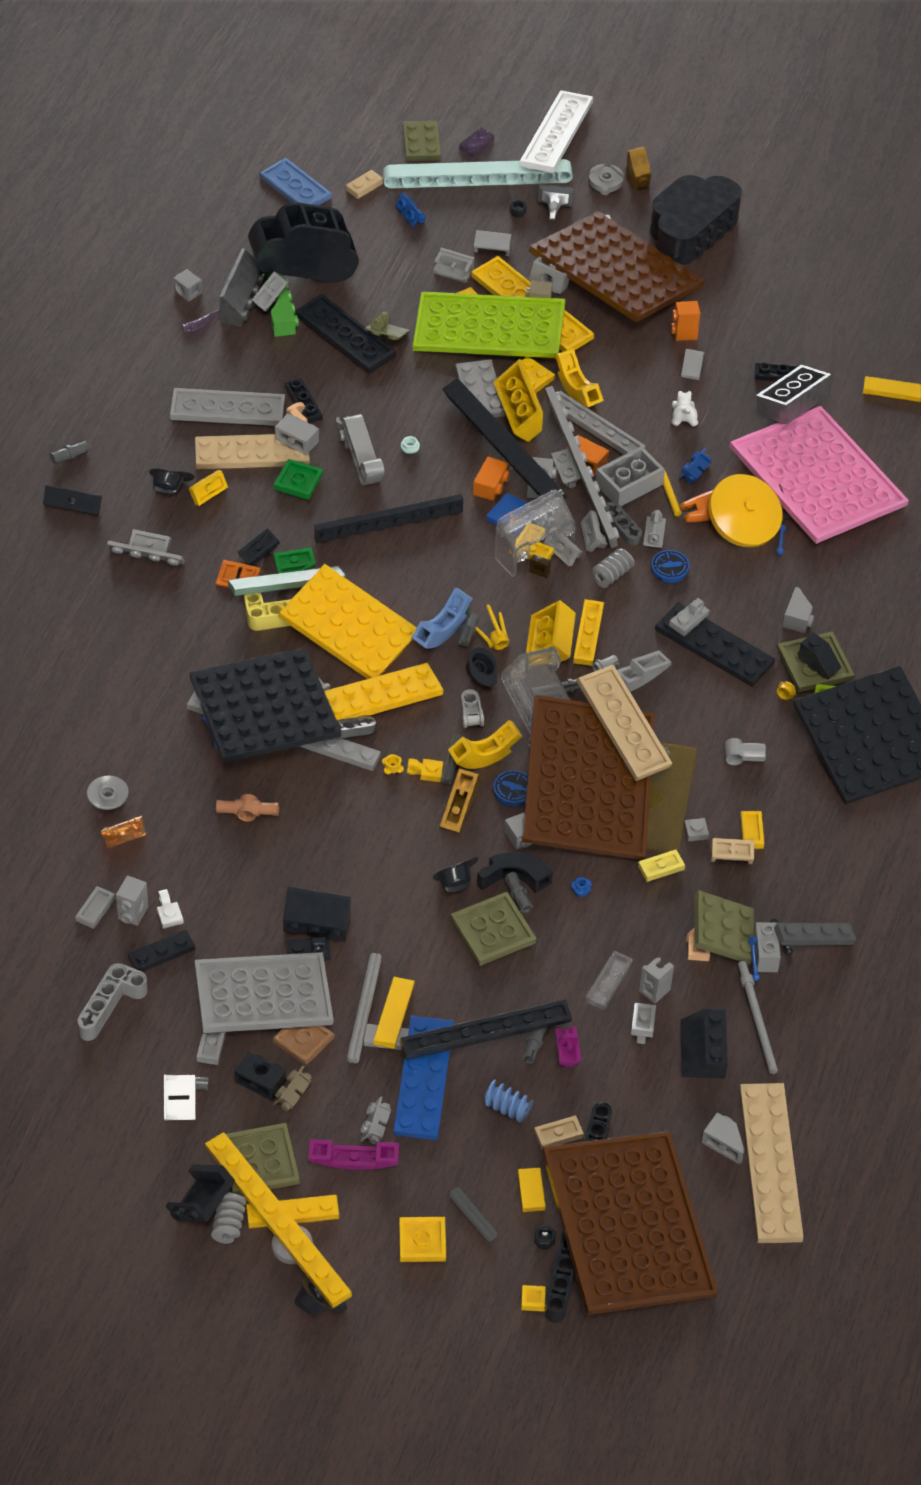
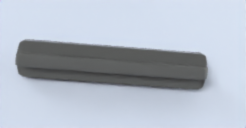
(450, 764)
(473, 1214)

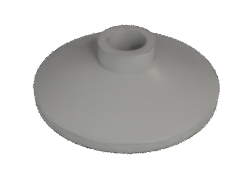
(107, 786)

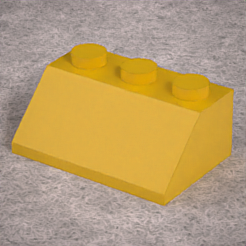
(552, 628)

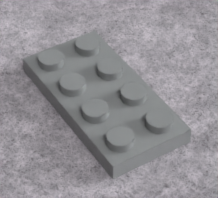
(479, 379)

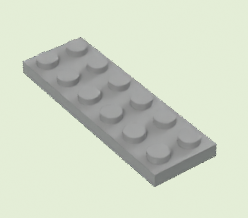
(227, 406)

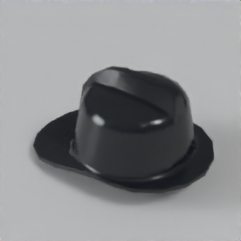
(169, 481)
(482, 666)
(456, 877)
(312, 1301)

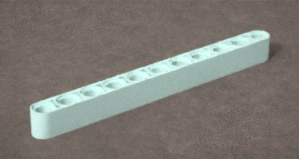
(471, 174)

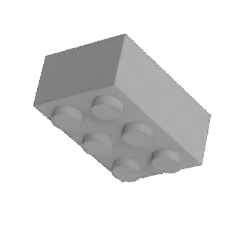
(630, 476)

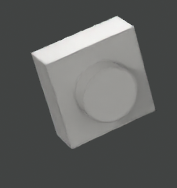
(696, 829)

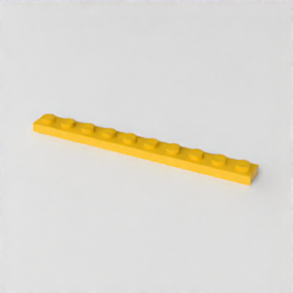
(279, 1221)

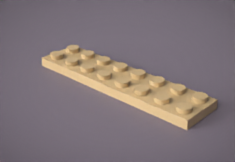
(771, 1163)

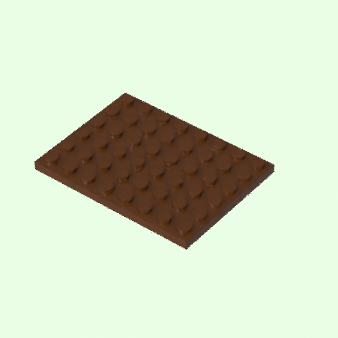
(617, 266)
(580, 785)
(629, 1222)

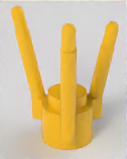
(498, 638)

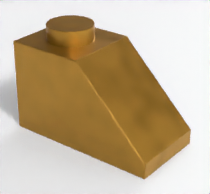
(638, 168)

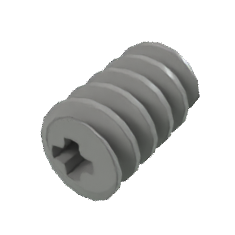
(612, 567)
(228, 1218)

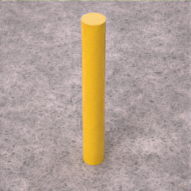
(671, 496)

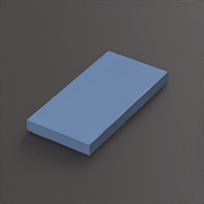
(294, 183)

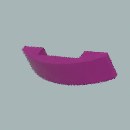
(353, 1157)

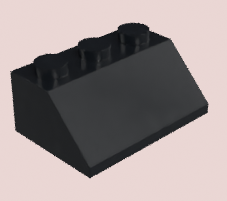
(317, 914)
(704, 1044)

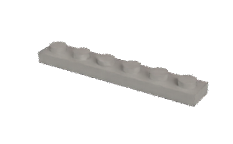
(598, 426)

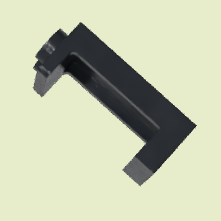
(204, 1195)

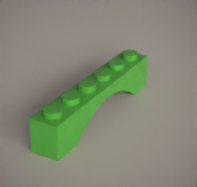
(282, 314)

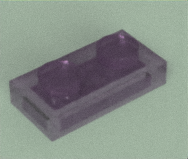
(476, 142)

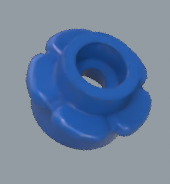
(581, 891)

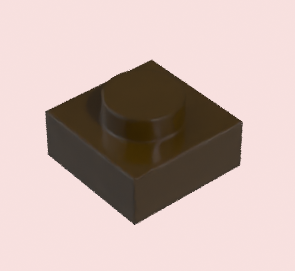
(540, 566)

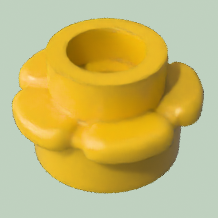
(786, 690)

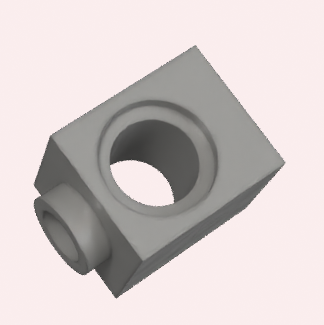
(187, 285)

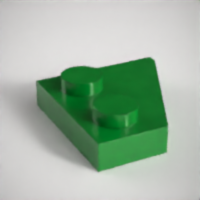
(294, 560)

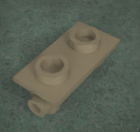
(286, 1095)

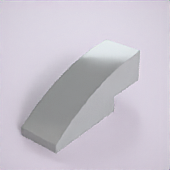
(643, 669)

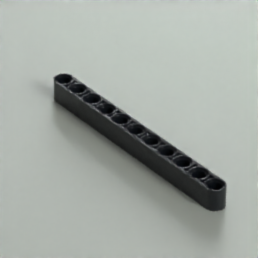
(500, 438)
(562, 1277)

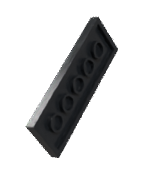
(345, 333)
(719, 648)

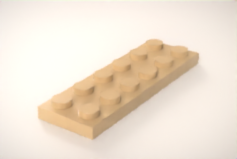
(244, 452)
(624, 722)

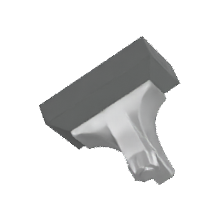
(555, 197)

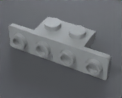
(148, 545)

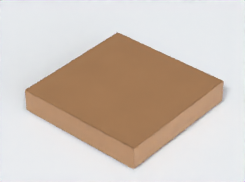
(304, 1042)

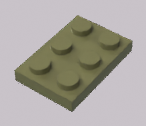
(421, 140)

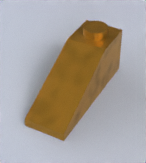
(460, 800)

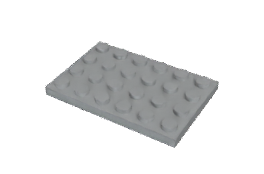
(263, 992)

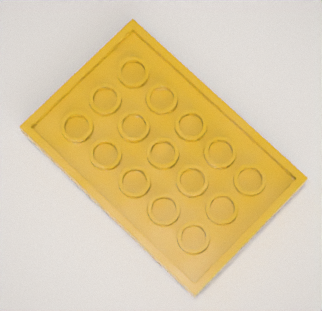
(348, 623)

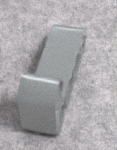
(367, 465)
(92, 1021)

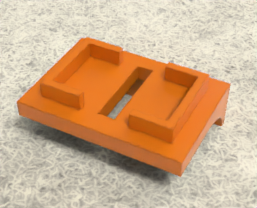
(230, 570)

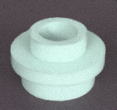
(410, 445)

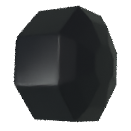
(517, 208)
(545, 1237)

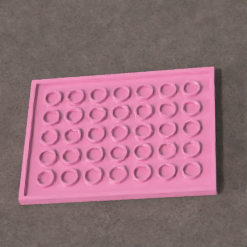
(822, 473)

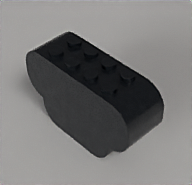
(694, 215)
(304, 243)

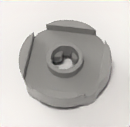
(612, 181)

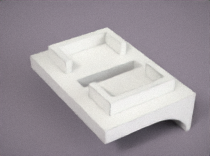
(179, 1086)

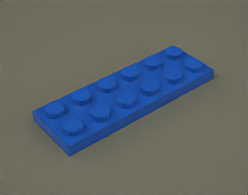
(422, 1087)

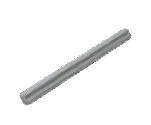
(364, 1008)

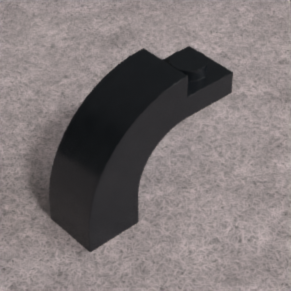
(526, 866)

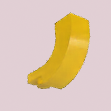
(574, 381)
(486, 751)

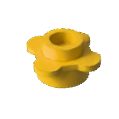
(392, 760)

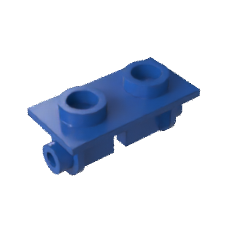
(409, 210)
(691, 471)

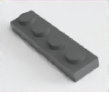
(815, 933)

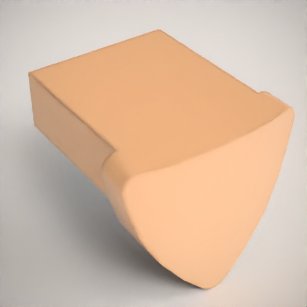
(296, 410)
(696, 953)

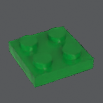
(298, 479)

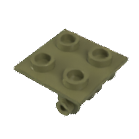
(379, 325)

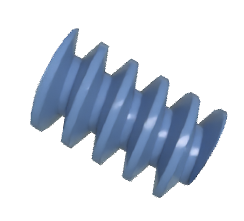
(506, 1102)

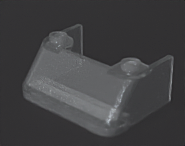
(529, 525)

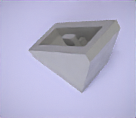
(692, 364)

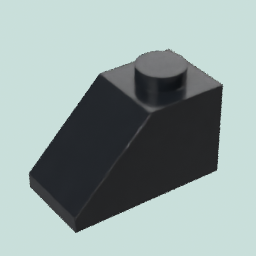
(819, 656)

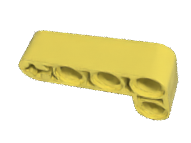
(263, 615)

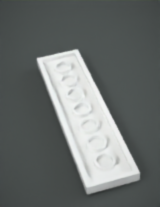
(556, 131)

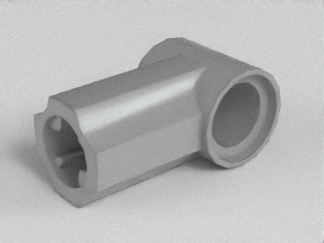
(737, 751)

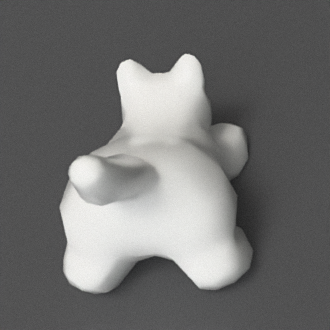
(684, 410)

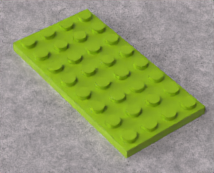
(489, 324)

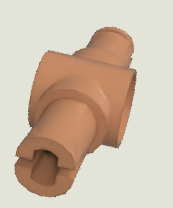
(247, 807)

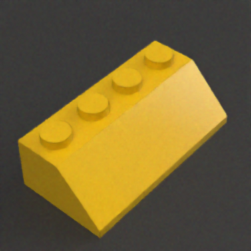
(520, 401)

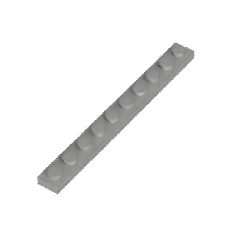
(585, 472)
(336, 748)

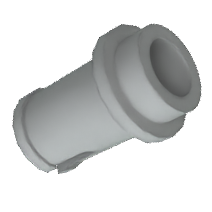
(600, 664)

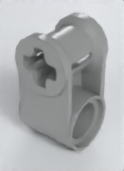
(471, 712)

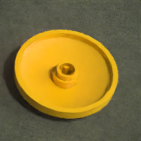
(745, 510)

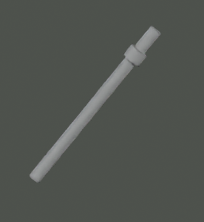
(747, 982)

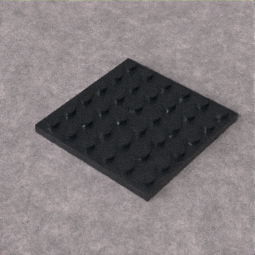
(264, 705)
(866, 733)

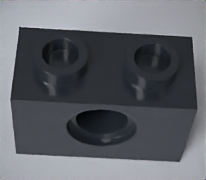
(266, 1085)

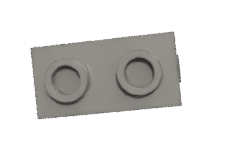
(566, 467)
(654, 530)
(377, 1113)

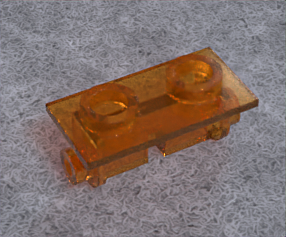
(123, 832)

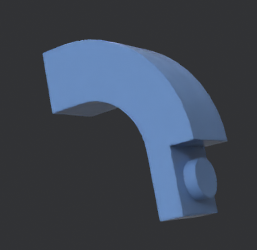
(446, 623)

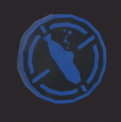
(670, 566)
(511, 788)

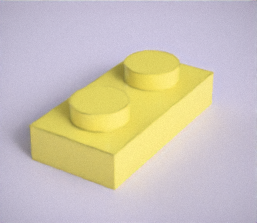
(661, 865)

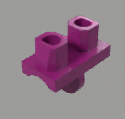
(568, 1047)

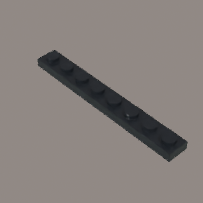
(388, 518)
(485, 1029)

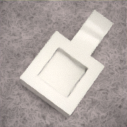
(168, 912)

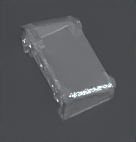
(531, 676)

